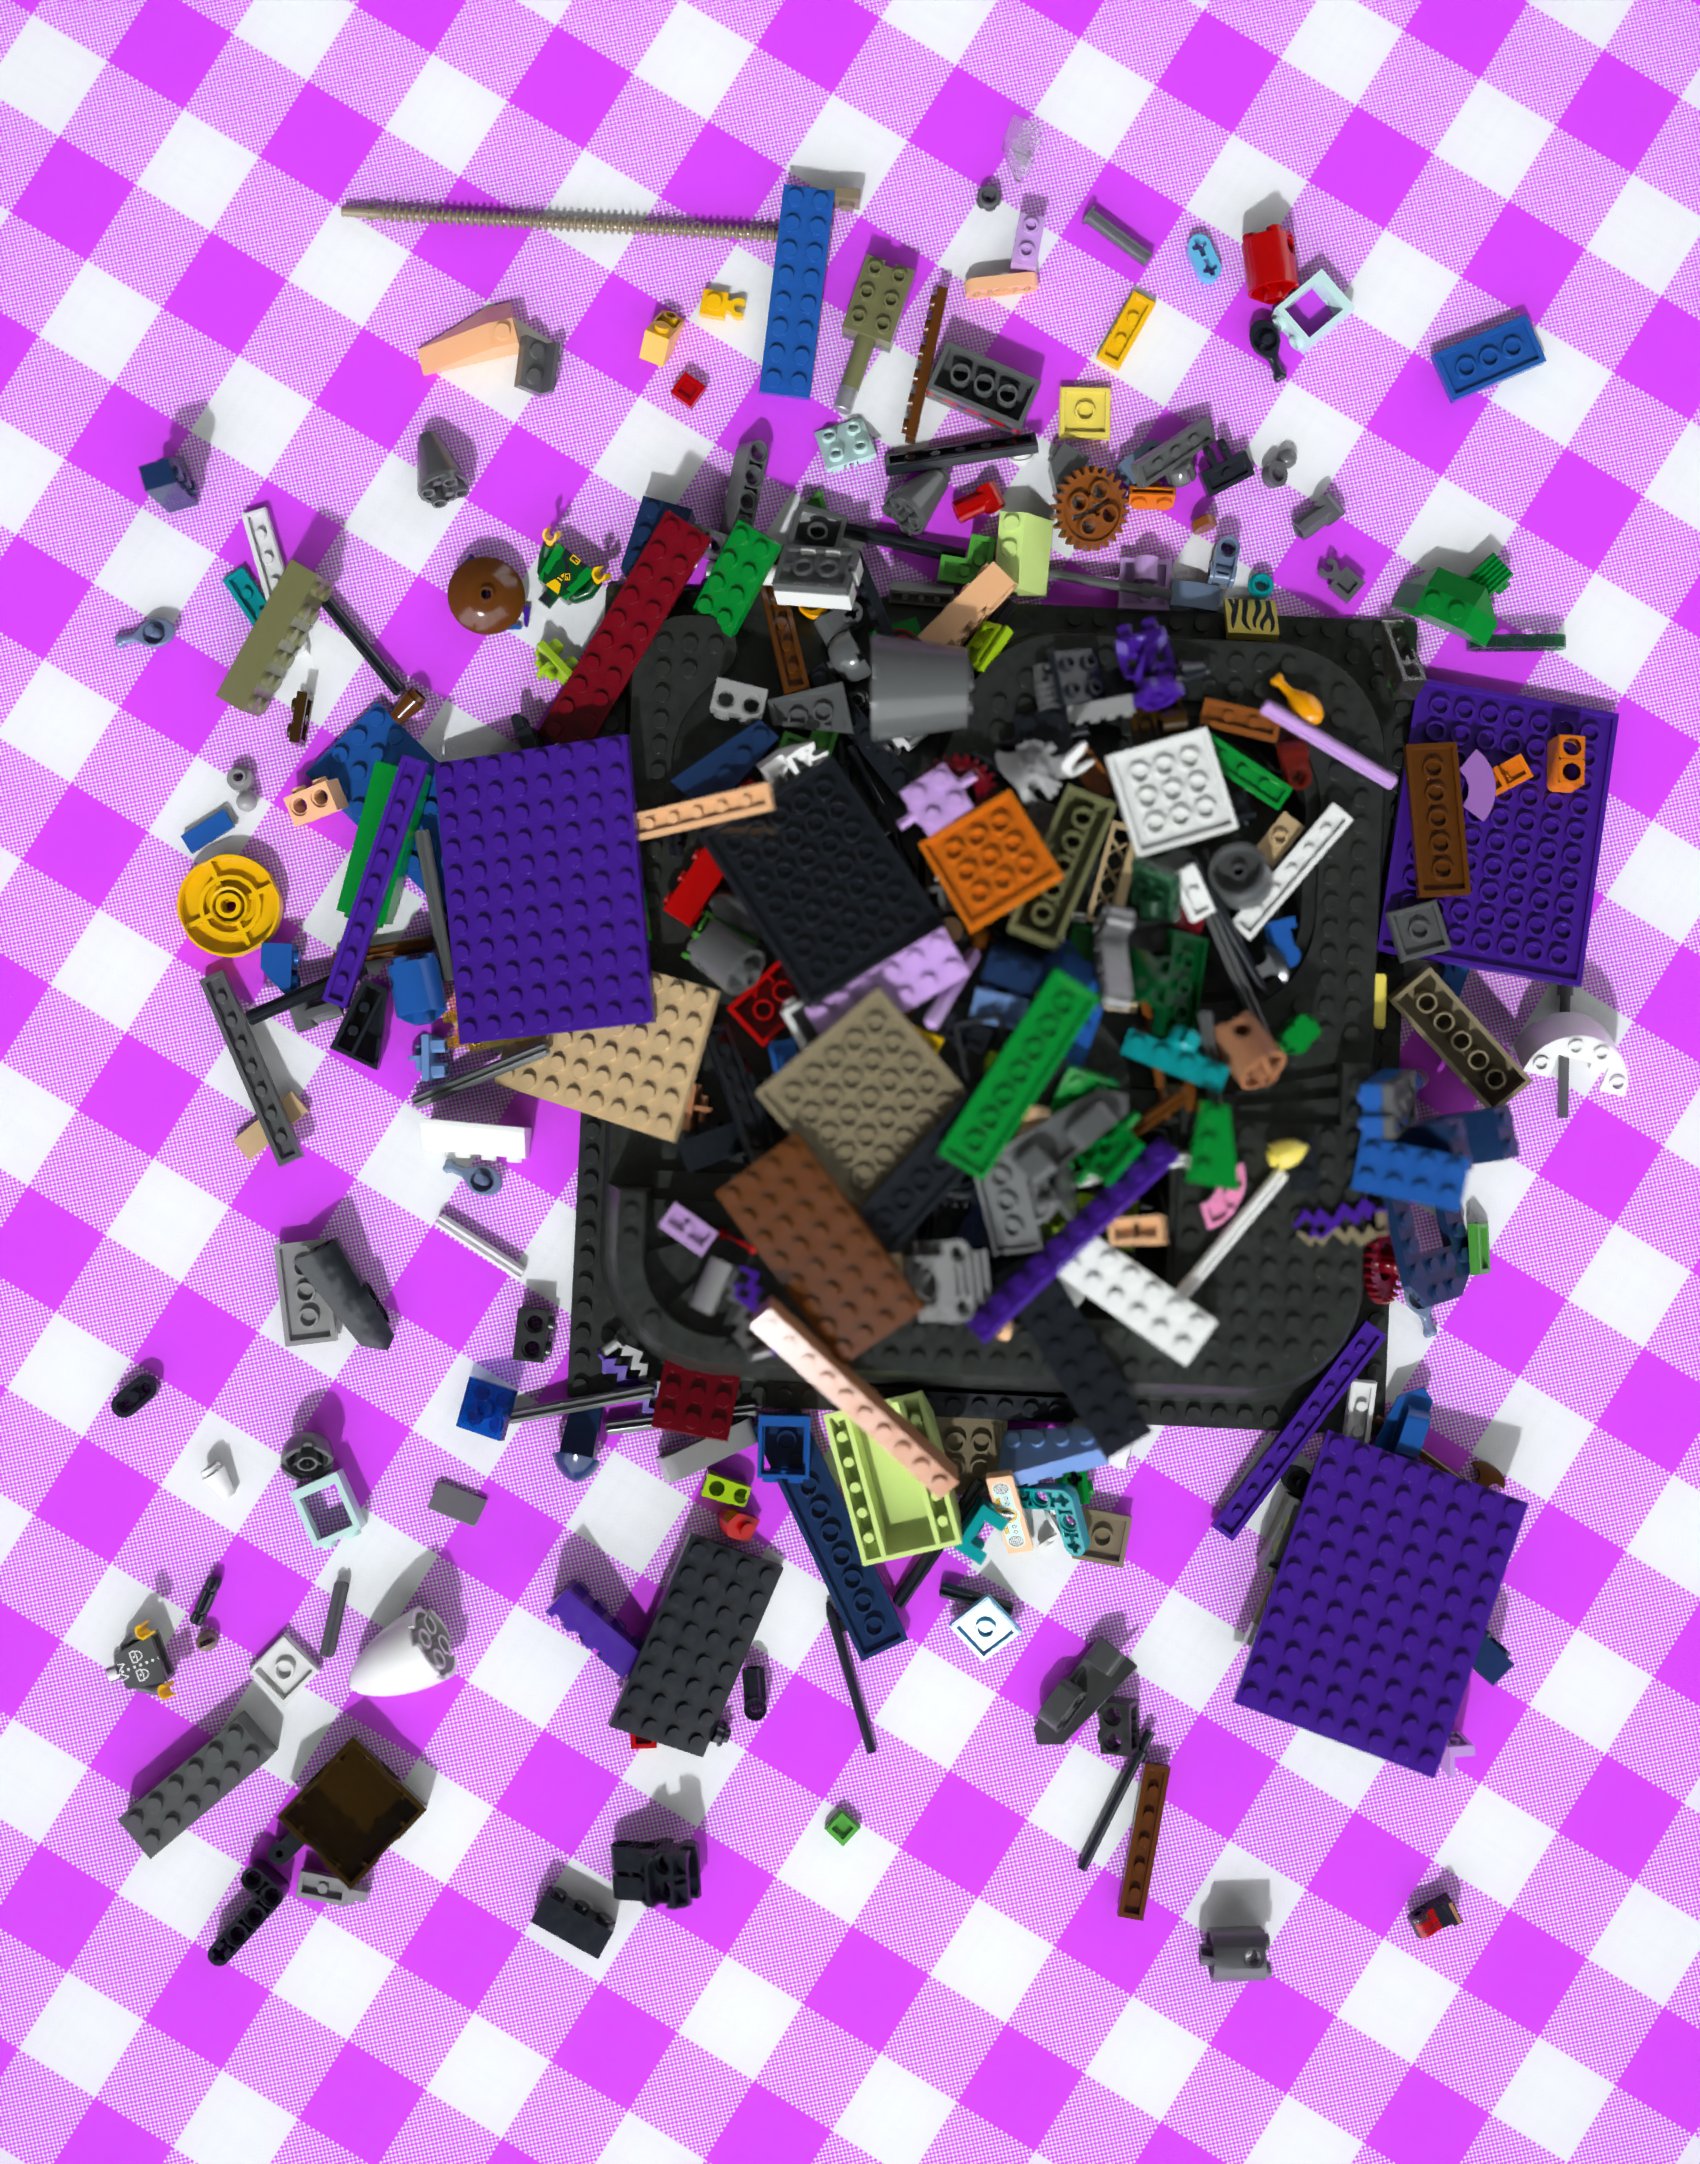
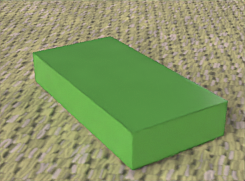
(1479, 1248)

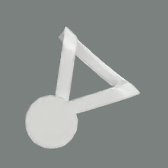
(1046, 1542)

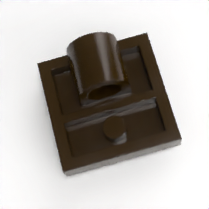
(1158, 724)

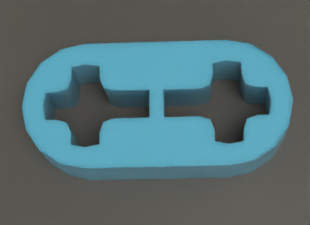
(1198, 261)

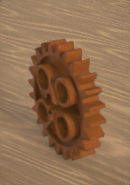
(1081, 486)

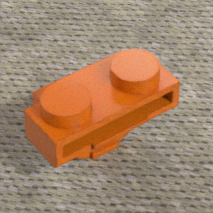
(1152, 497)

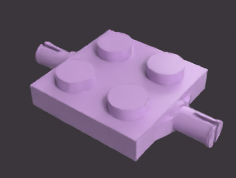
(936, 800)

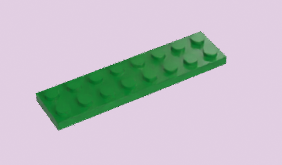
(1018, 1074)

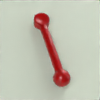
(724, 1233)

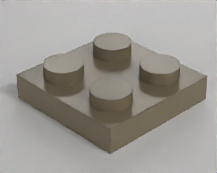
(1107, 1536)

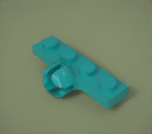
(1176, 1057)

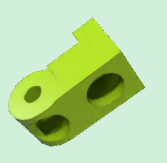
(725, 1489)

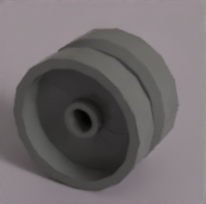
(1241, 876)

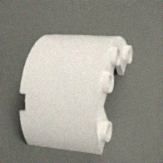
(1576, 1038)

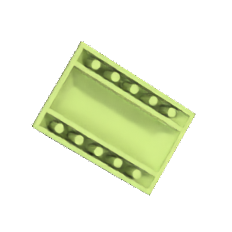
(886, 1503)

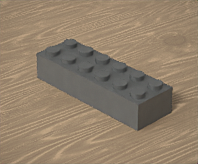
(197, 1784)

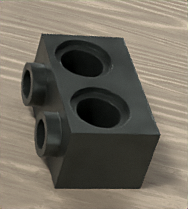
(526, 1332)
(1125, 1727)

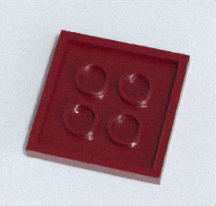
(695, 1403)

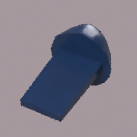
(579, 1445)

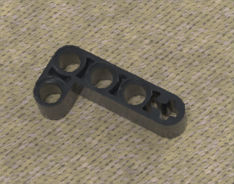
(247, 1918)

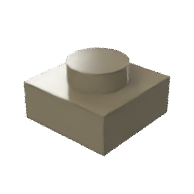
(847, 199)

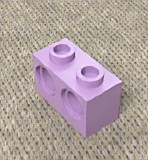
(1027, 243)

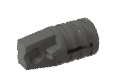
(1044, 687)

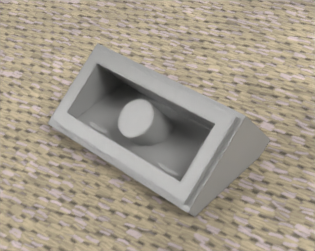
(457, 1504)

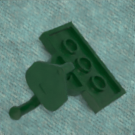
(1170, 981)

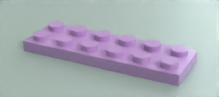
(904, 979)

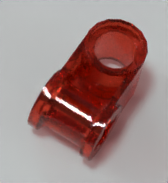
(1294, 757)

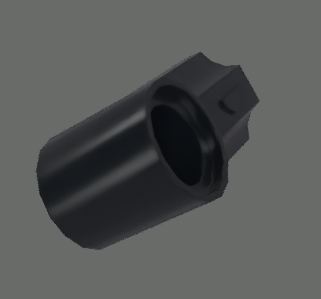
(754, 1690)

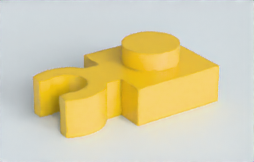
(717, 304)

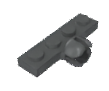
(1174, 456)

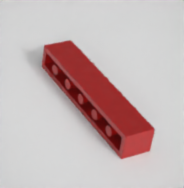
(695, 885)

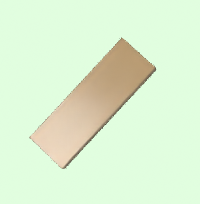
(253, 1139)

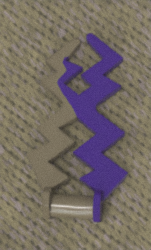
(1332, 1224)

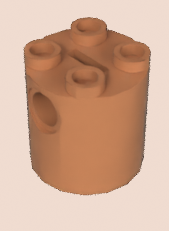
(1249, 1051)

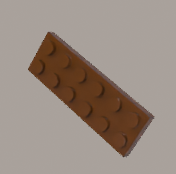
(1436, 820)

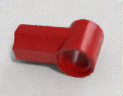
(985, 500)

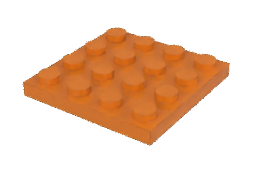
(990, 860)

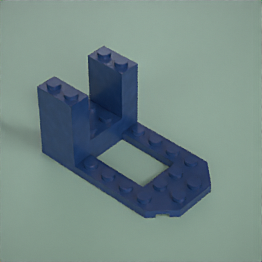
(1444, 1271)

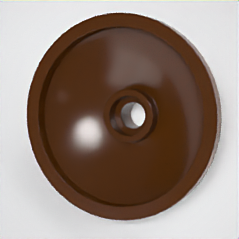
(480, 614)

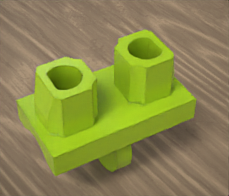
(551, 665)

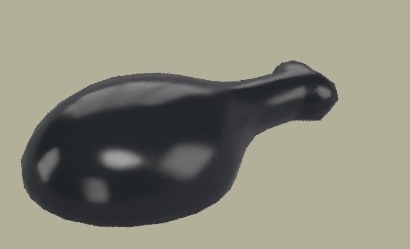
(1266, 343)
(1295, 1480)

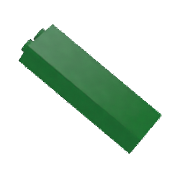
(374, 805)

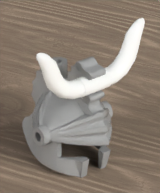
(1035, 768)

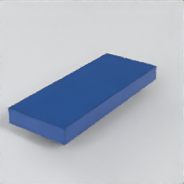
(208, 831)

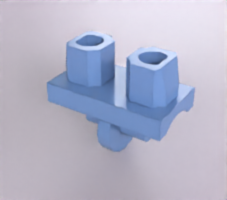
(427, 1058)

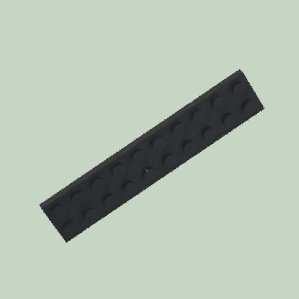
(919, 1181)

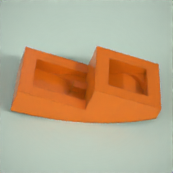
(1511, 774)

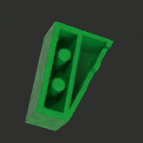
(1211, 1148)

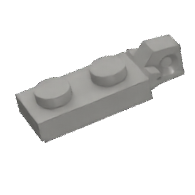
(328, 1888)

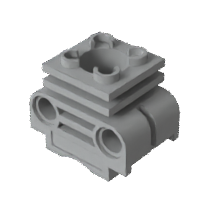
(948, 1279)

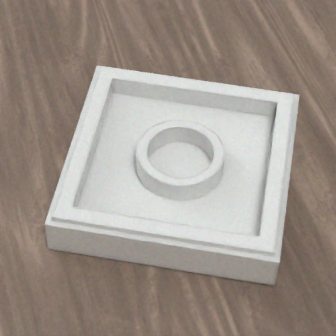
(284, 1669)

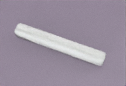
(480, 1246)

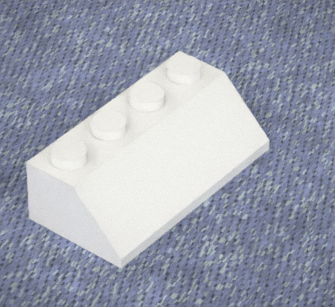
(476, 1138)

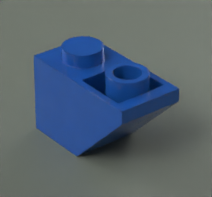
(281, 964)

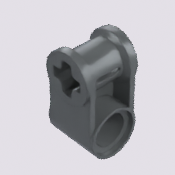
(837, 621)

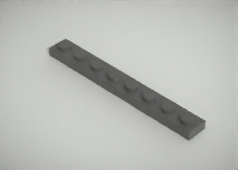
(252, 1068)

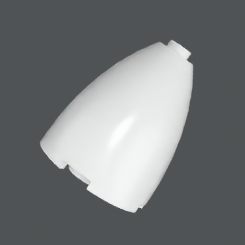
(405, 1656)

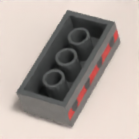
(982, 388)

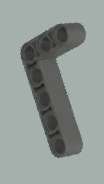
(739, 490)

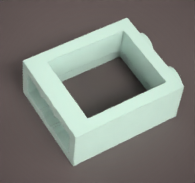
(1330, 295)
(349, 1500)

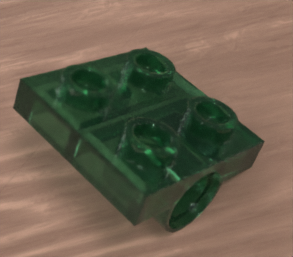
(1155, 891)

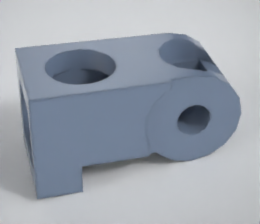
(1124, 470)

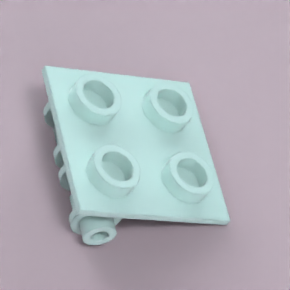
(845, 445)

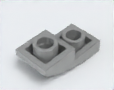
(1041, 816)

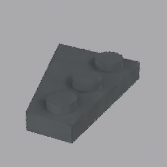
(813, 709)

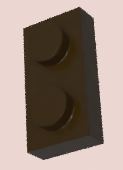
(302, 708)

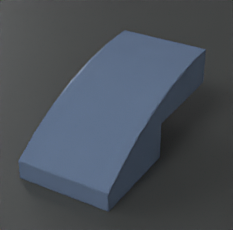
(1195, 596)

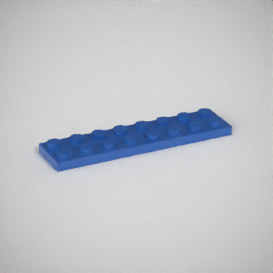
(796, 292)

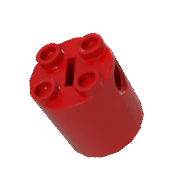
(1270, 264)

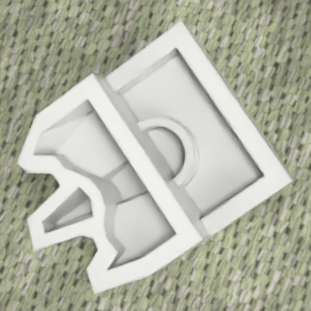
(790, 763)

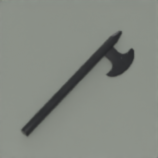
(1275, 962)
(837, 1627)

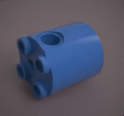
(417, 989)

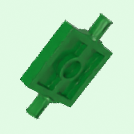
(1110, 1152)

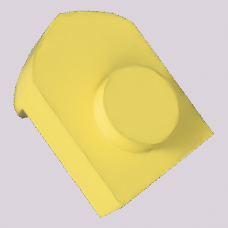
(1285, 1153)

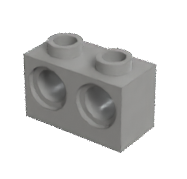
(740, 694)

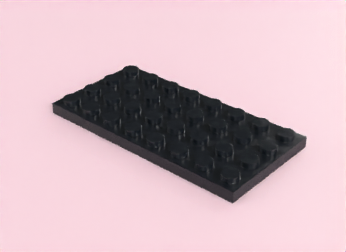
(695, 1645)

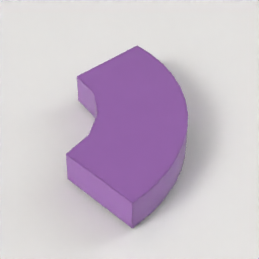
(1481, 785)

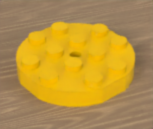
(205, 899)

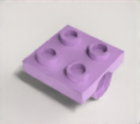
(1149, 570)

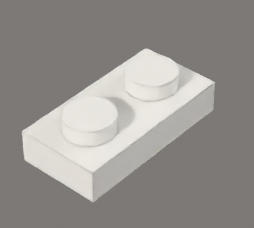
(1194, 895)

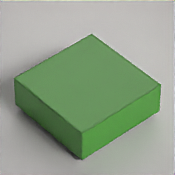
(842, 1826)

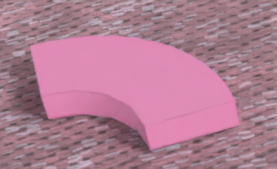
(1223, 1201)

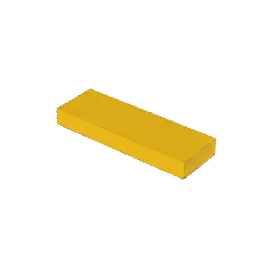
(1126, 330)

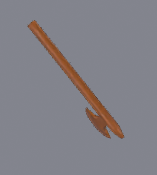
(1163, 1089)

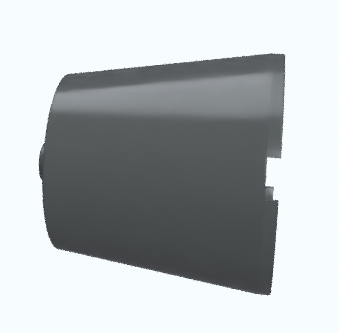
(918, 687)

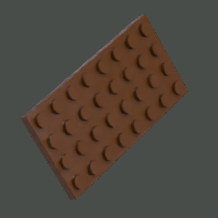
(820, 1249)

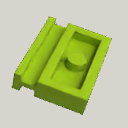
(987, 644)

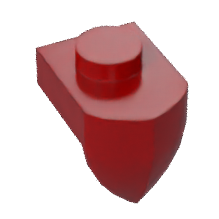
(737, 1524)

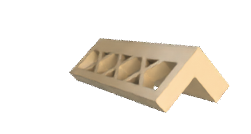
(1124, 878)

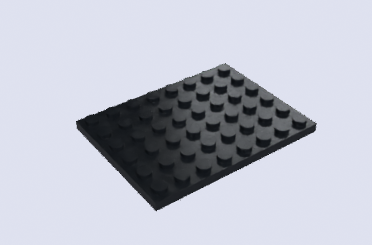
(822, 883)

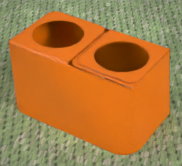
(1556, 766)

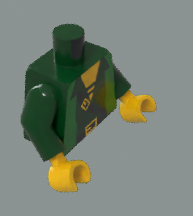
(565, 574)

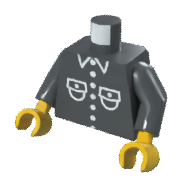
(143, 1663)

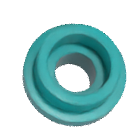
(1262, 578)

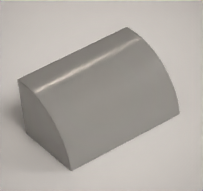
(711, 1285)

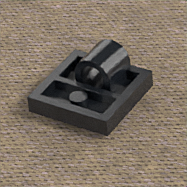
(1076, 676)

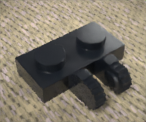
(1226, 472)

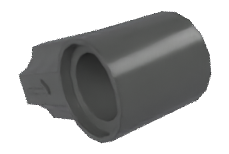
(1323, 513)
(312, 1013)

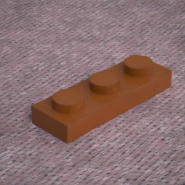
(1238, 720)

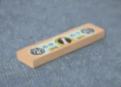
(1008, 1503)

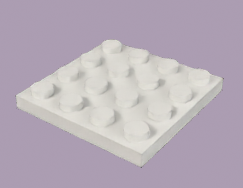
(1171, 792)

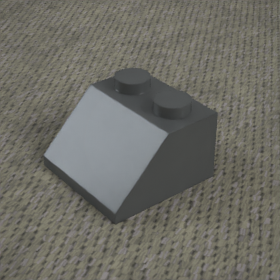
(817, 527)

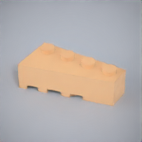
(970, 608)

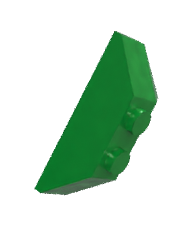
(1449, 604)

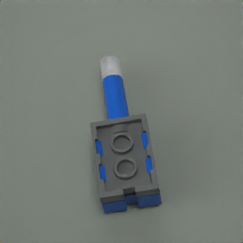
(1390, 1101)

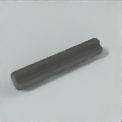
(334, 1619)

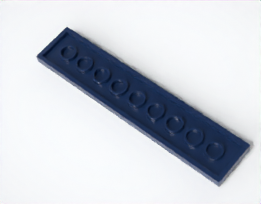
(832, 1542)

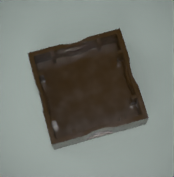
(352, 1811)

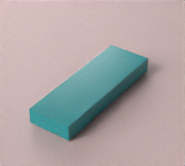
(246, 593)

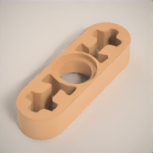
(1001, 285)

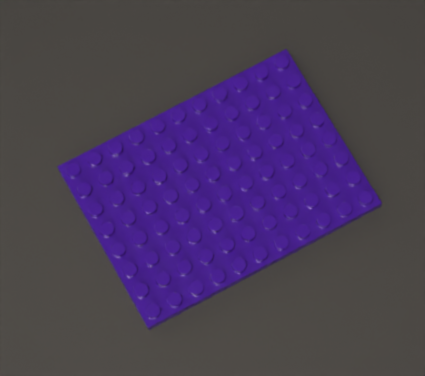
(1533, 853)
(545, 891)
(1380, 1603)

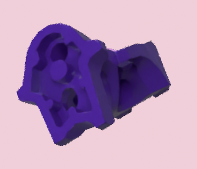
(1142, 647)

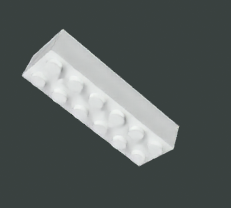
(1140, 1299)

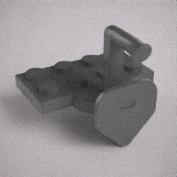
(1016, 1208)

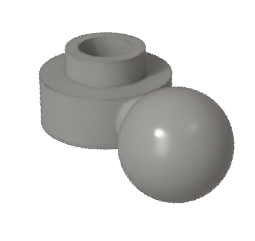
(245, 800)

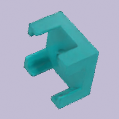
(974, 1523)

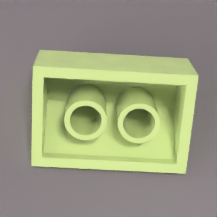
(1025, 551)

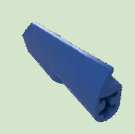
(1406, 1424)

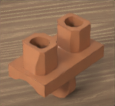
(695, 1107)

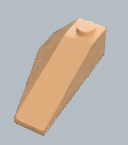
(476, 340)

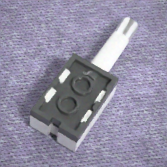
(814, 576)

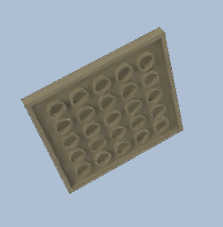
(863, 1094)

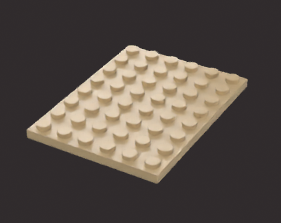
(630, 1072)

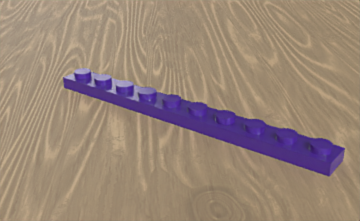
(375, 881)
(1072, 1239)
(1298, 1429)

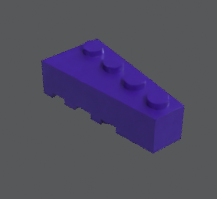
(595, 1626)

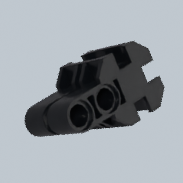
(656, 1872)

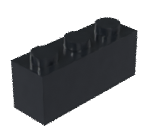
(573, 1921)

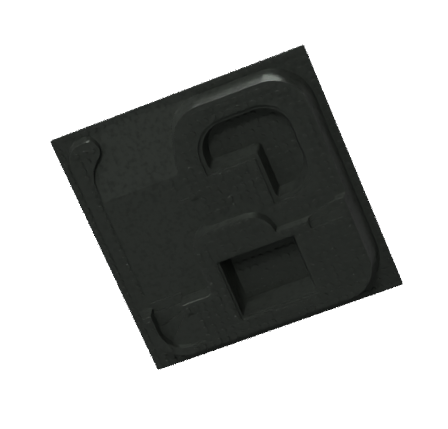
(1275, 1298)

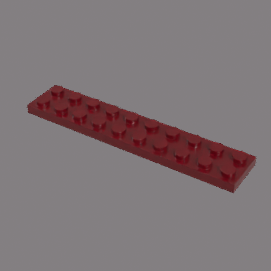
(626, 631)

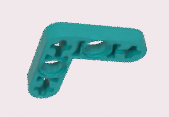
(1062, 1508)

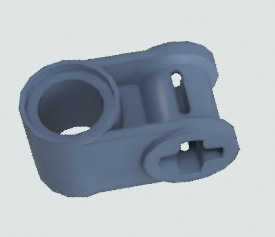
(1223, 566)

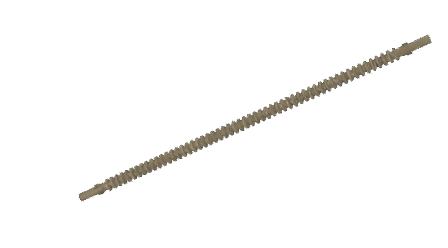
(371, 213)

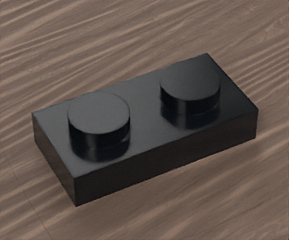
(1304, 1174)

